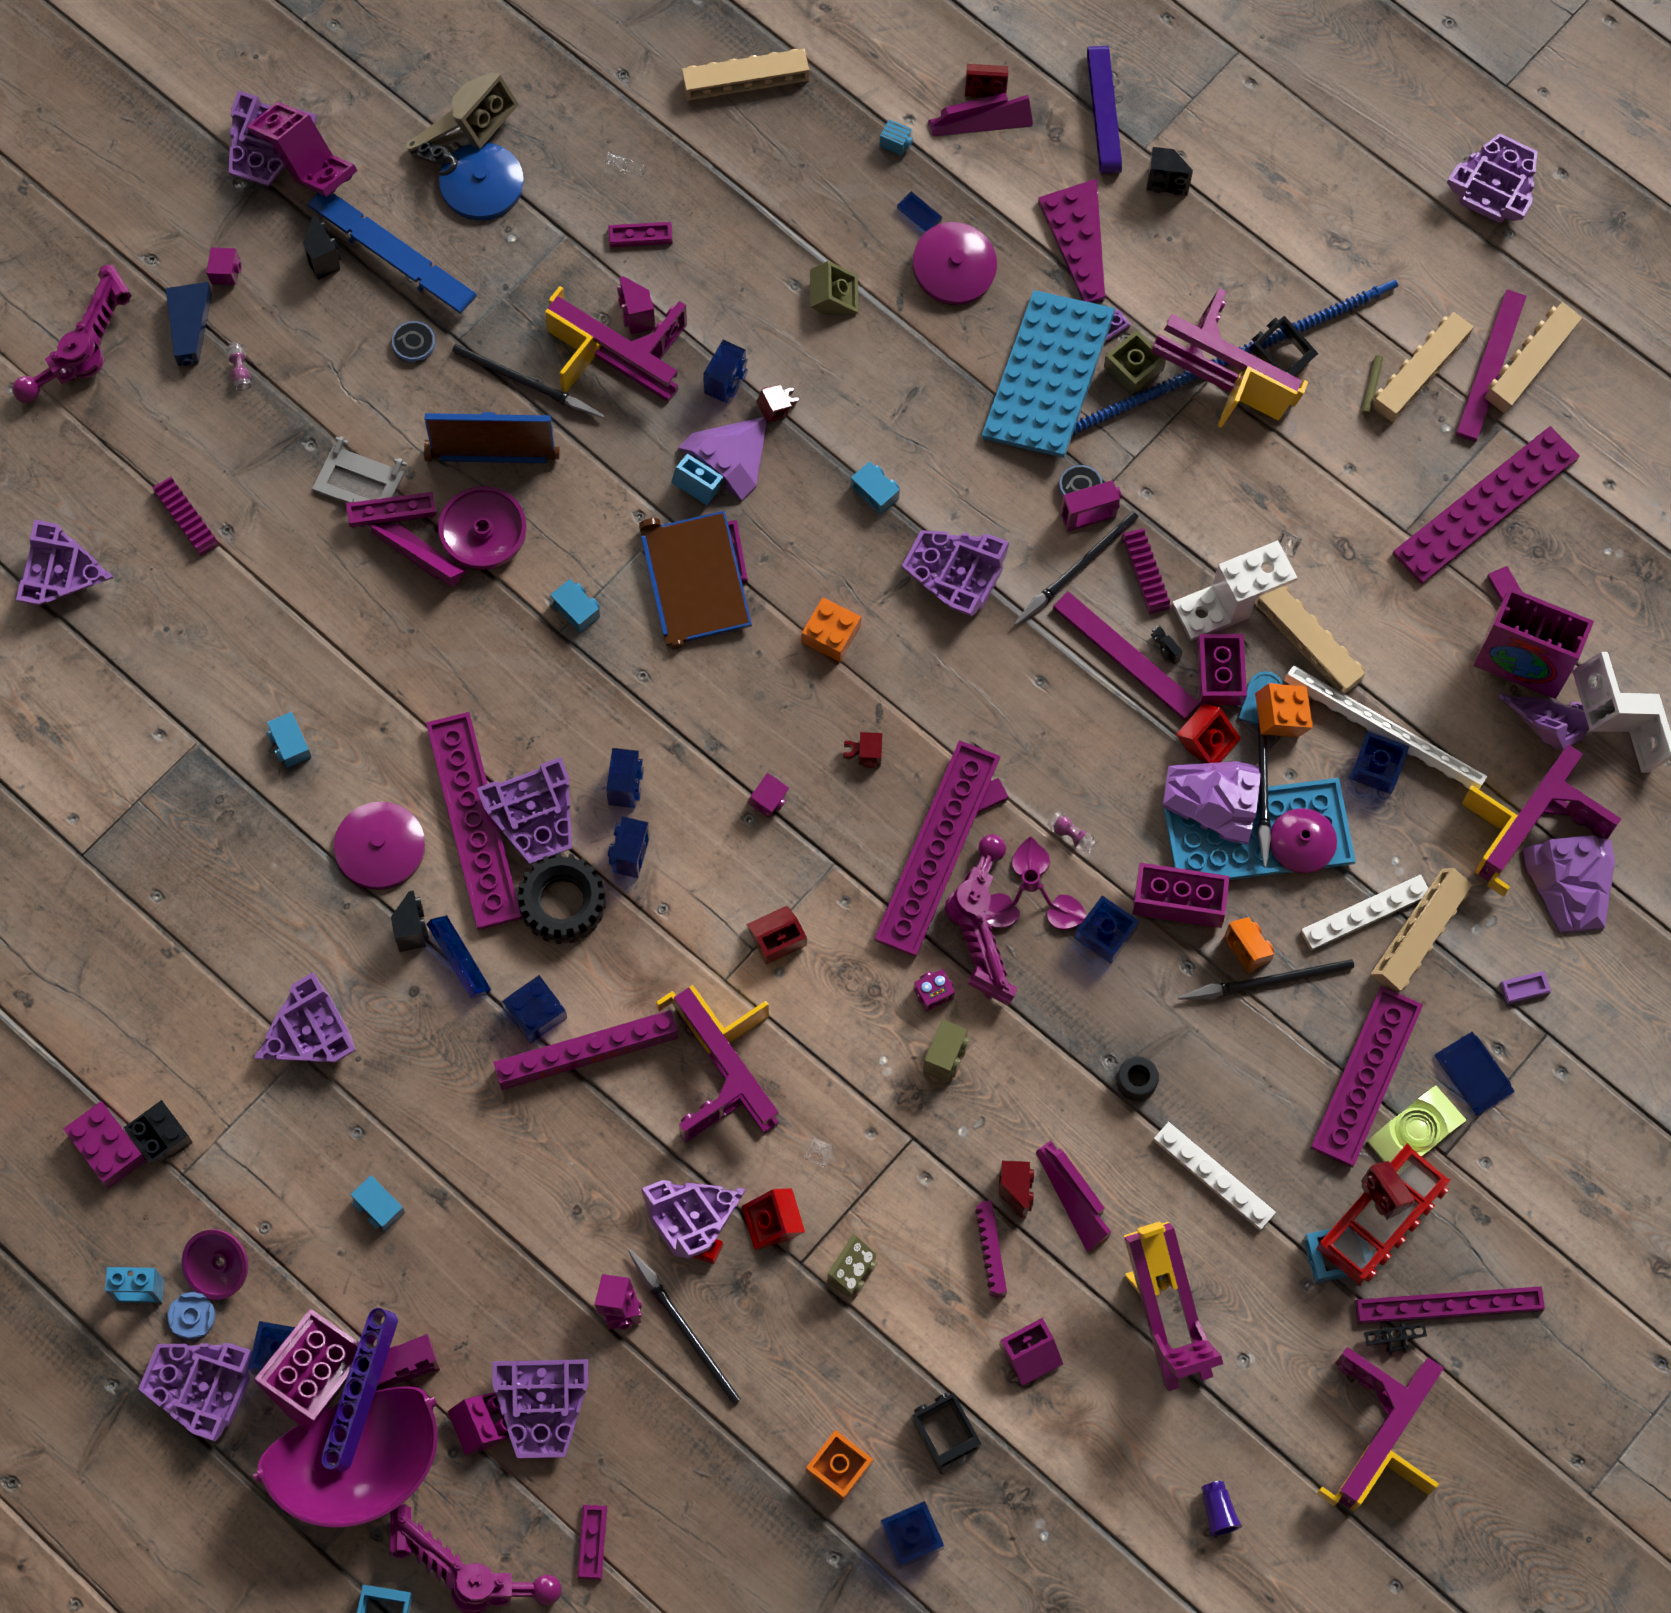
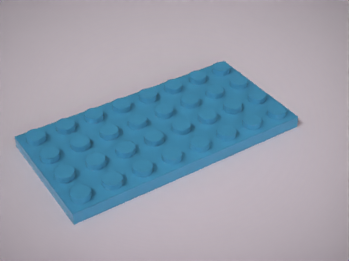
(1048, 374)
(1207, 852)

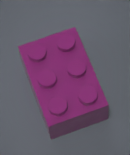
(1221, 669)
(104, 1144)

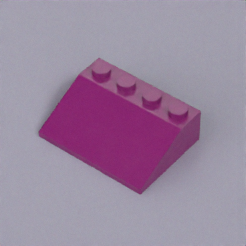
(308, 1369)

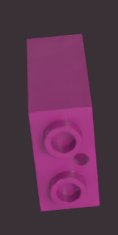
(1090, 505)

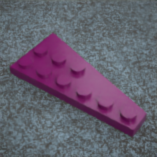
(1076, 229)

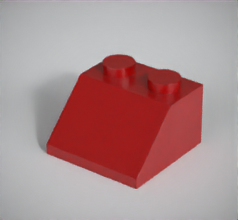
(1208, 734)
(773, 1218)

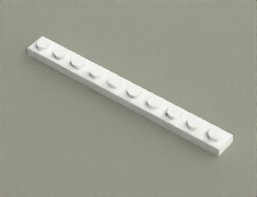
(1380, 725)

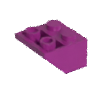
(636, 306)
(1031, 1352)
(479, 1423)

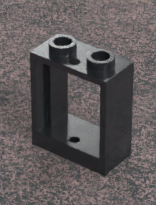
(1293, 335)
(958, 1451)

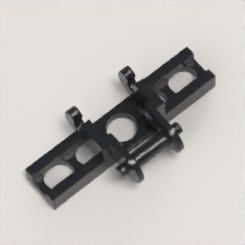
(1403, 1336)

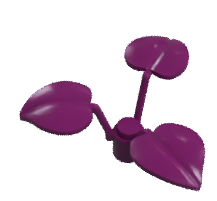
(1030, 862)

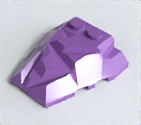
(249, 154)
(1497, 179)
(957, 567)
(1215, 795)
(533, 810)
(1573, 880)
(198, 1384)
(540, 1403)

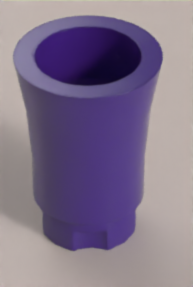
(1219, 1509)

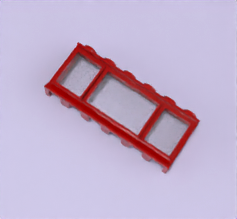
(1366, 1237)

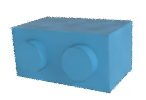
(697, 479)
(875, 487)
(575, 605)
(289, 740)
(377, 1204)

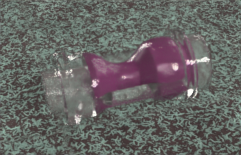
(240, 375)
(1064, 827)

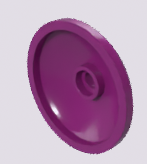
(1301, 853)
(203, 1266)

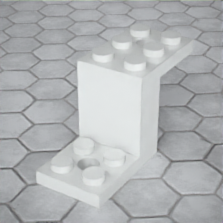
(1234, 590)
(1624, 712)

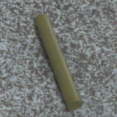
(1372, 384)

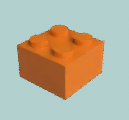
(831, 629)
(1283, 710)
(839, 1465)

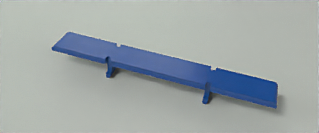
(393, 251)

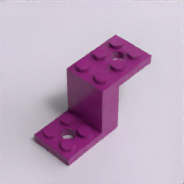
(302, 149)

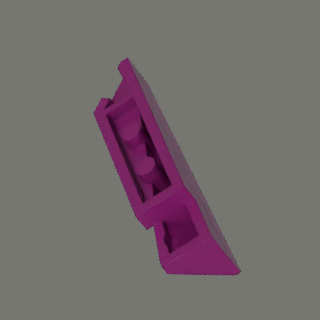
(983, 115)
(419, 553)
(1075, 1195)

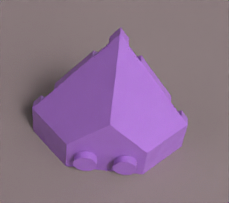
(731, 452)
(56, 566)
(1550, 720)
(307, 1027)
(689, 1214)

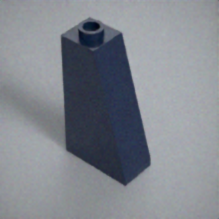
(188, 319)

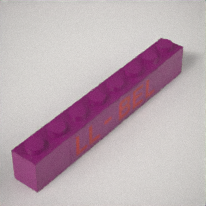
(586, 1050)

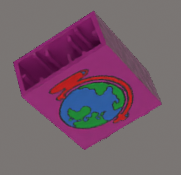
(1533, 643)

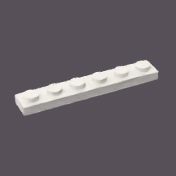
(1364, 913)
(1214, 1176)

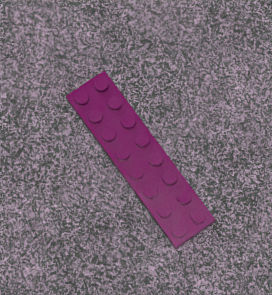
(1366, 1076)

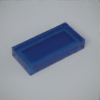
(919, 211)

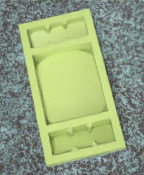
(1420, 1125)

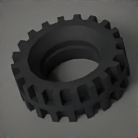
(558, 870)

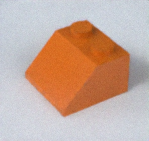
(1248, 944)

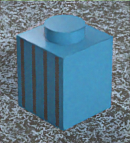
(896, 137)

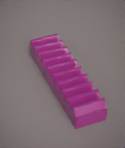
(391, 509)
(185, 516)
(1146, 571)
(991, 1249)

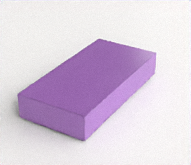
(1525, 987)

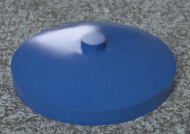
(484, 182)

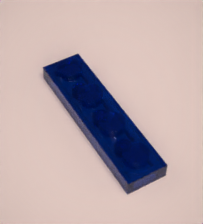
(458, 956)

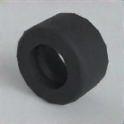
(1137, 1064)

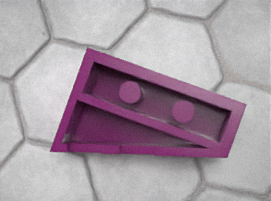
(408, 1362)

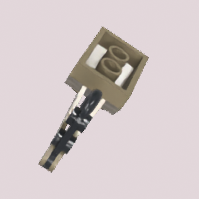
(476, 115)

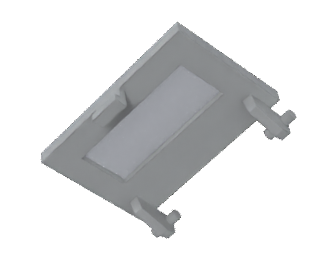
(355, 477)

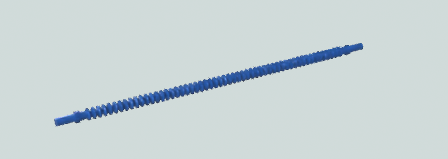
(1373, 293)

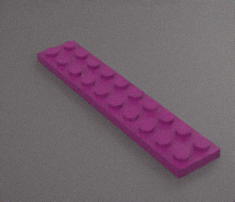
(1485, 505)
(474, 830)
(937, 848)

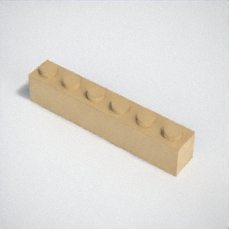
(745, 74)
(1533, 357)
(1423, 366)
(1311, 639)
(1421, 929)

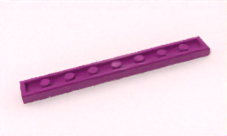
(1491, 364)
(1126, 655)
(1449, 1305)

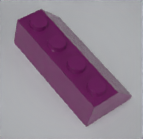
(1180, 895)

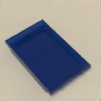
(1474, 1073)

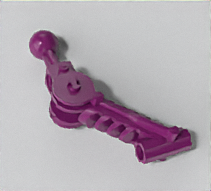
(80, 349)
(968, 909)
(471, 1585)

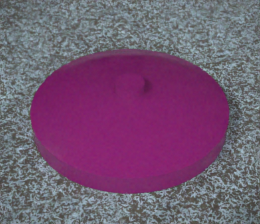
(954, 263)
(482, 527)
(379, 845)

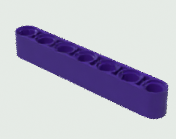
(1104, 109)
(350, 1398)

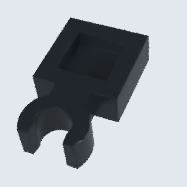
(1168, 647)

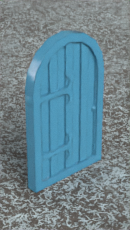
(1249, 709)

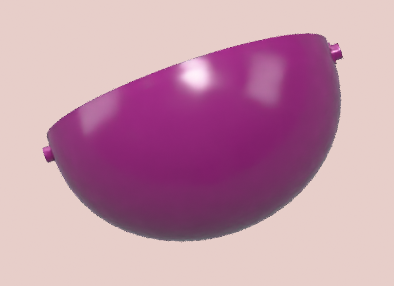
(384, 1473)

